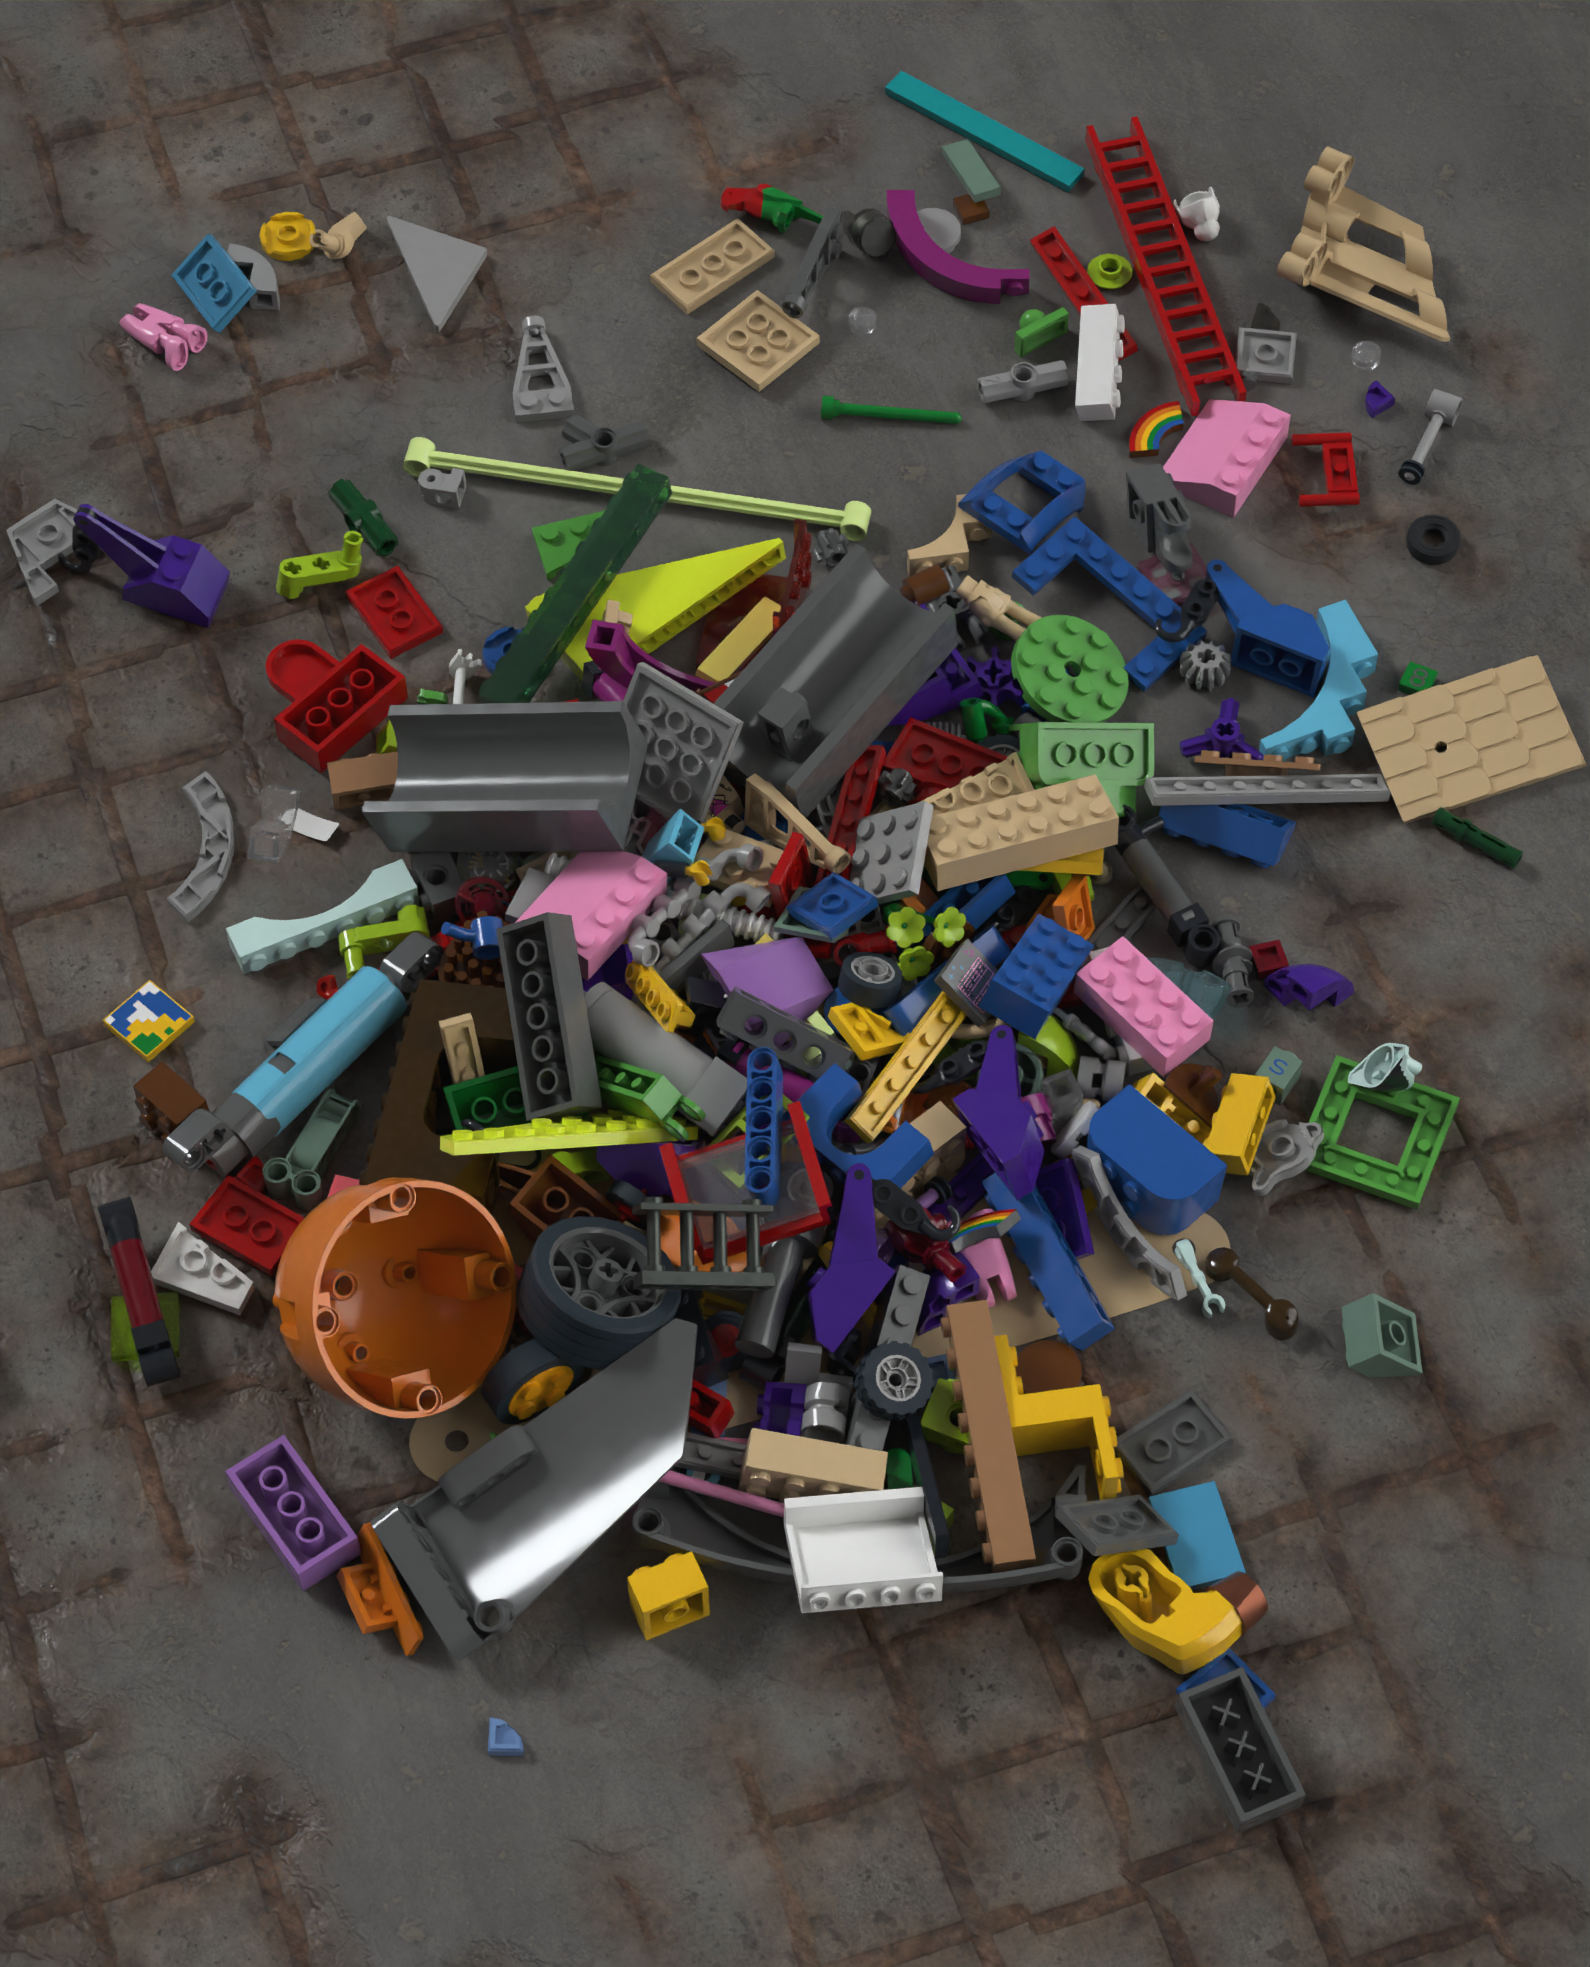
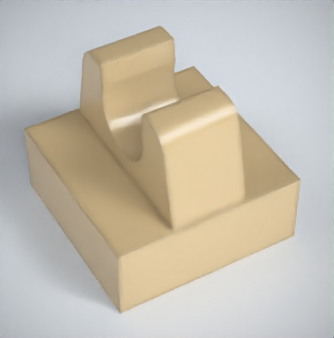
(614, 615)

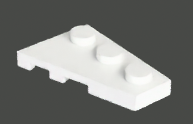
(197, 1272)

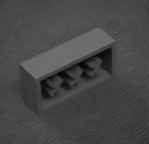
(1239, 1750)

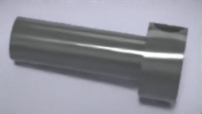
(767, 1309)

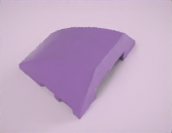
(776, 972)

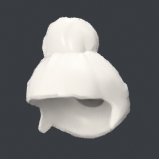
(1200, 213)

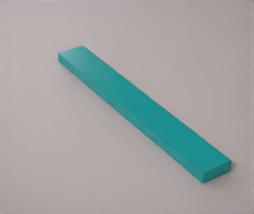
(984, 131)

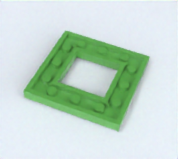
(1399, 1183)

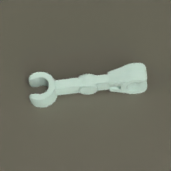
(1186, 1255)

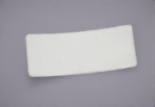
(314, 826)

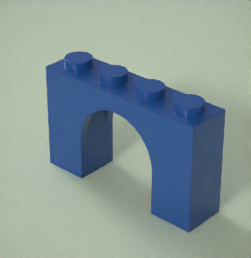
(828, 1103)

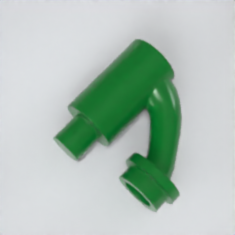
(974, 722)

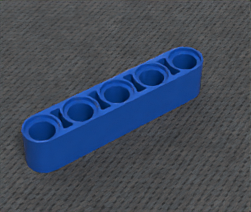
(913, 1005)
(761, 1113)

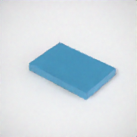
(214, 283)
(1205, 1539)

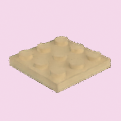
(758, 340)

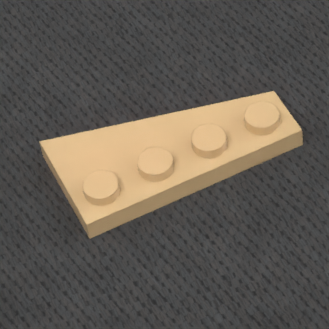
(993, 783)

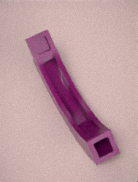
(943, 269)
(619, 655)

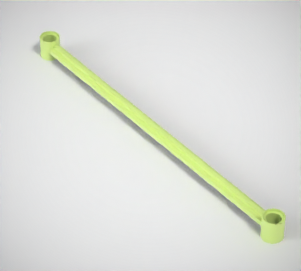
(852, 521)

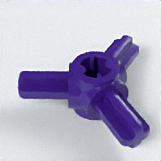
(1222, 736)

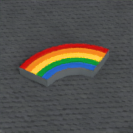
(983, 1227)

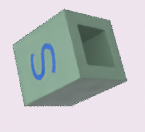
(1283, 1072)

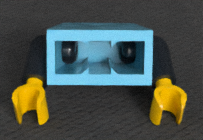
(677, 843)

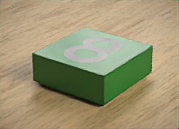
(1417, 678)

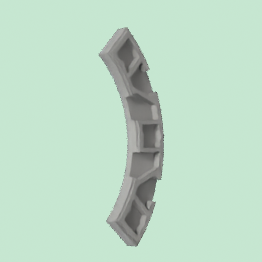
(1134, 1246)

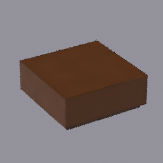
(970, 211)

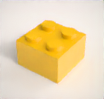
(668, 1595)

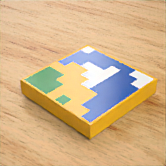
(148, 1021)

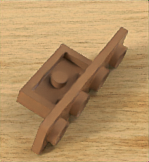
(1242, 765)

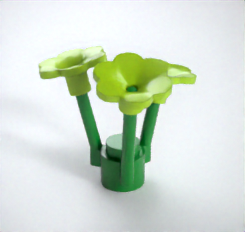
(906, 927)

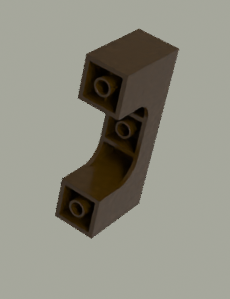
(411, 1107)

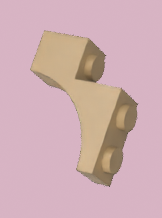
(951, 546)

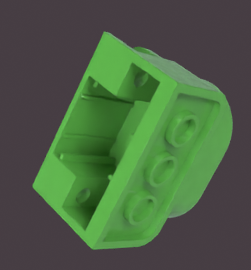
(1073, 750)

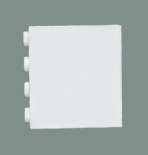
(861, 1550)

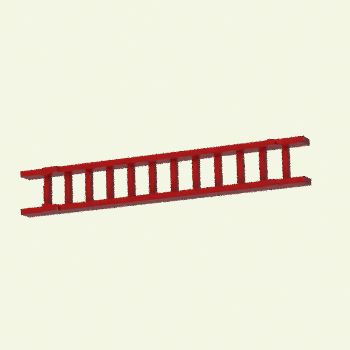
(1145, 275)

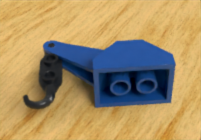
(1269, 639)

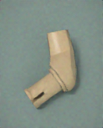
(340, 237)

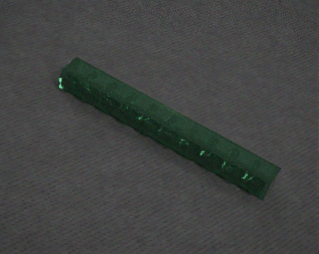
(578, 588)

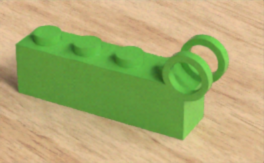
(644, 1095)

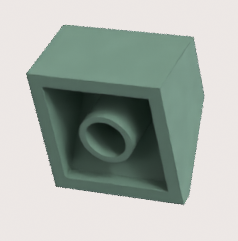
(1381, 1338)

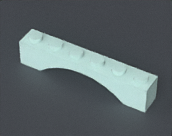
(265, 941)

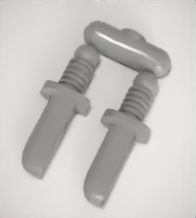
(1084, 1033)

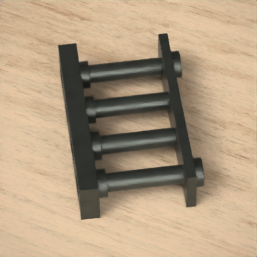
(687, 1275)

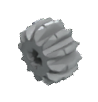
(1205, 665)

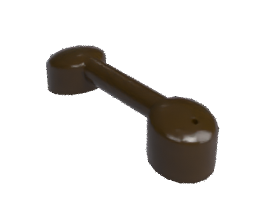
(1280, 1314)

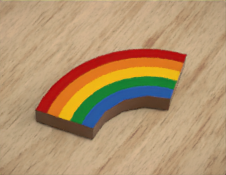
(1153, 428)

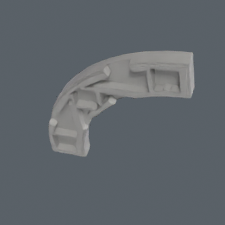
(215, 849)

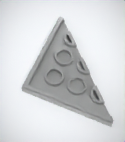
(438, 266)

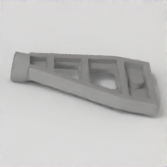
(543, 403)

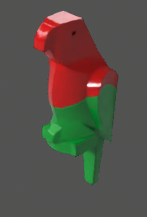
(768, 204)

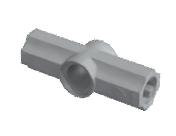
(1023, 381)

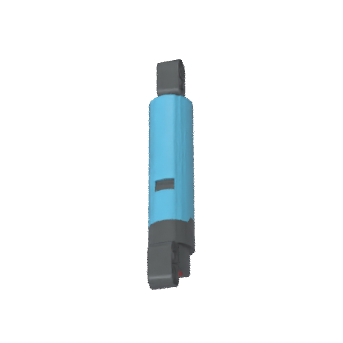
(304, 1063)

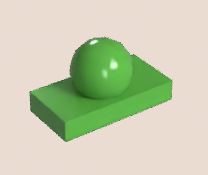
(1039, 329)

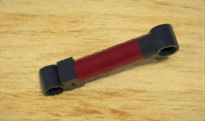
(139, 1292)

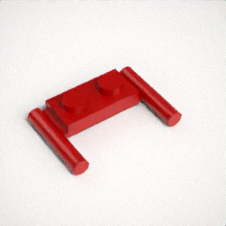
(1338, 469)

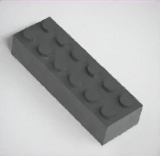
(549, 1017)

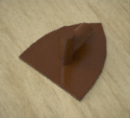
(1195, 1088)

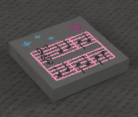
(967, 979)

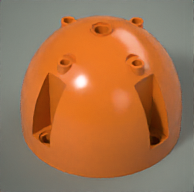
(411, 1301)

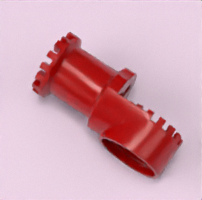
(873, 942)

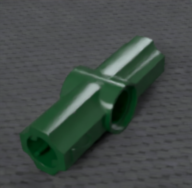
(363, 517)

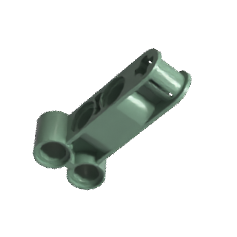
(312, 1152)

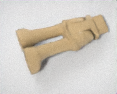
(991, 604)

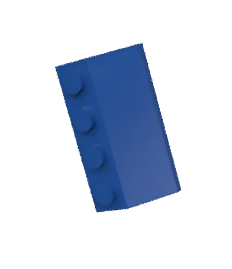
(1233, 827)

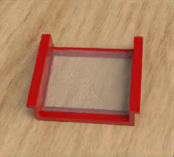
(717, 1177)

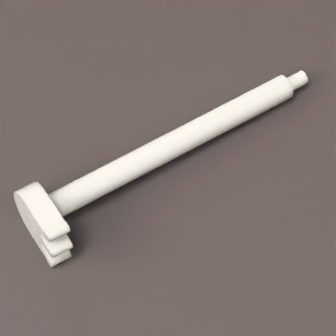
(462, 669)

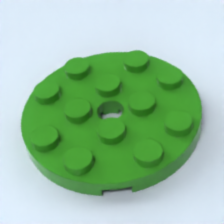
(1047, 688)

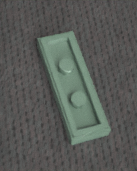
(971, 170)

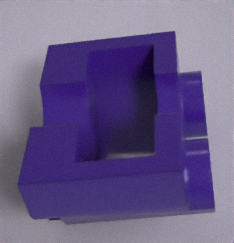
(781, 1408)

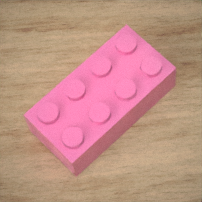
(1143, 1006)

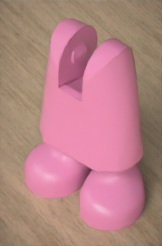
(165, 333)
(990, 1264)

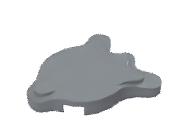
(1283, 1153)

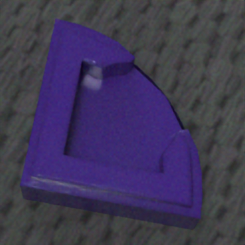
(1378, 399)

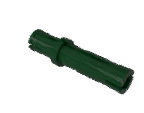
(1465, 831)

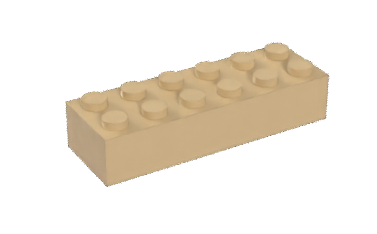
(1020, 832)

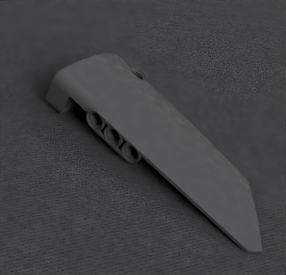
(542, 1492)

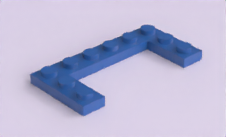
(1125, 581)

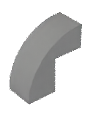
(260, 275)

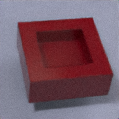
(1268, 958)

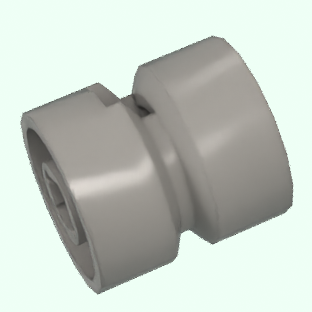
(1112, 1079)
(825, 1412)

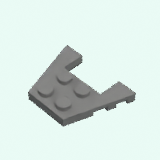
(37, 545)

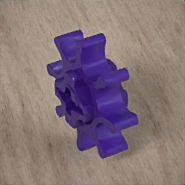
(996, 679)

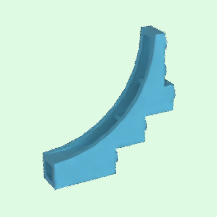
(1342, 695)

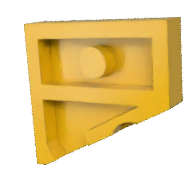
(865, 1031)

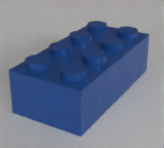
(1036, 976)

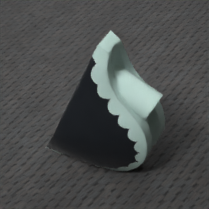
(1386, 1069)

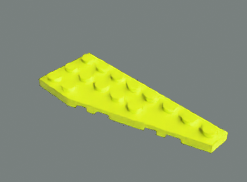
(568, 1132)

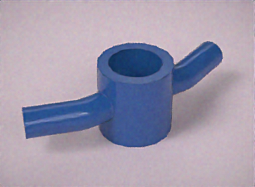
(482, 935)

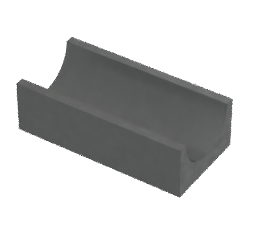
(857, 662)
(511, 777)

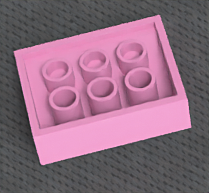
(1227, 452)
(603, 897)

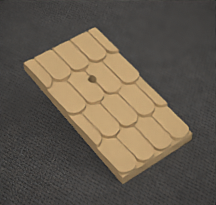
(1498, 733)

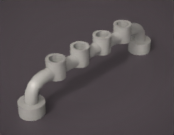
(696, 927)
(647, 951)

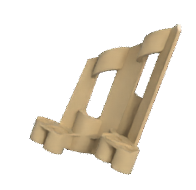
(1334, 264)

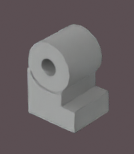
(443, 488)

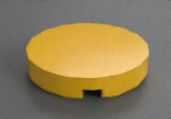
(287, 236)

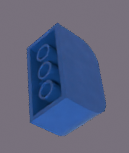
(1154, 1164)

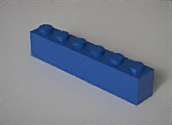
(1052, 1266)

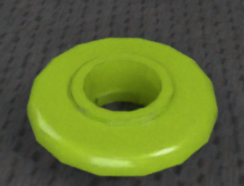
(1106, 279)

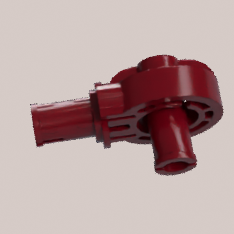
(482, 899)
(922, 1250)

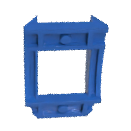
(1012, 522)

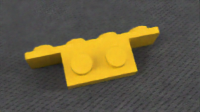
(657, 997)

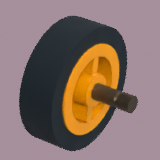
(528, 1381)

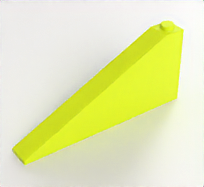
(673, 595)

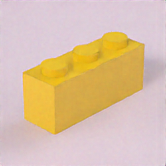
(1240, 1121)

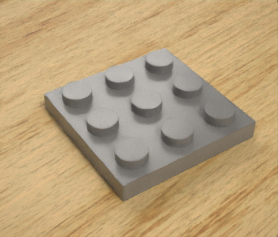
(892, 852)

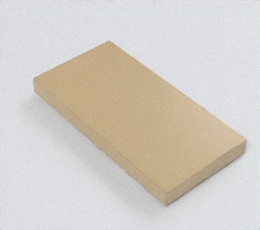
(712, 266)

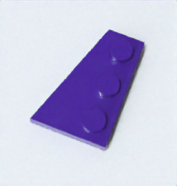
(1063, 1195)

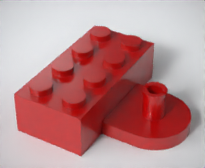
(330, 699)

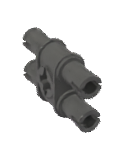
(963, 615)

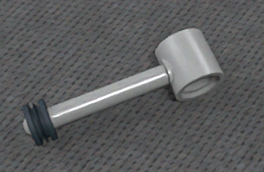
(1442, 409)

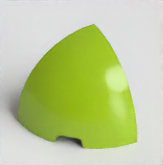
(1055, 1044)

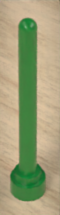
(832, 408)

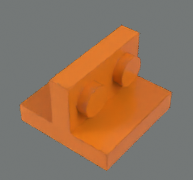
(1070, 907)

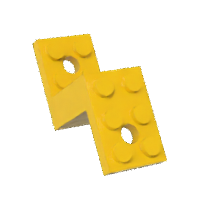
(1061, 1421)

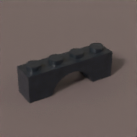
(709, 1362)

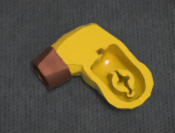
(1165, 1616)

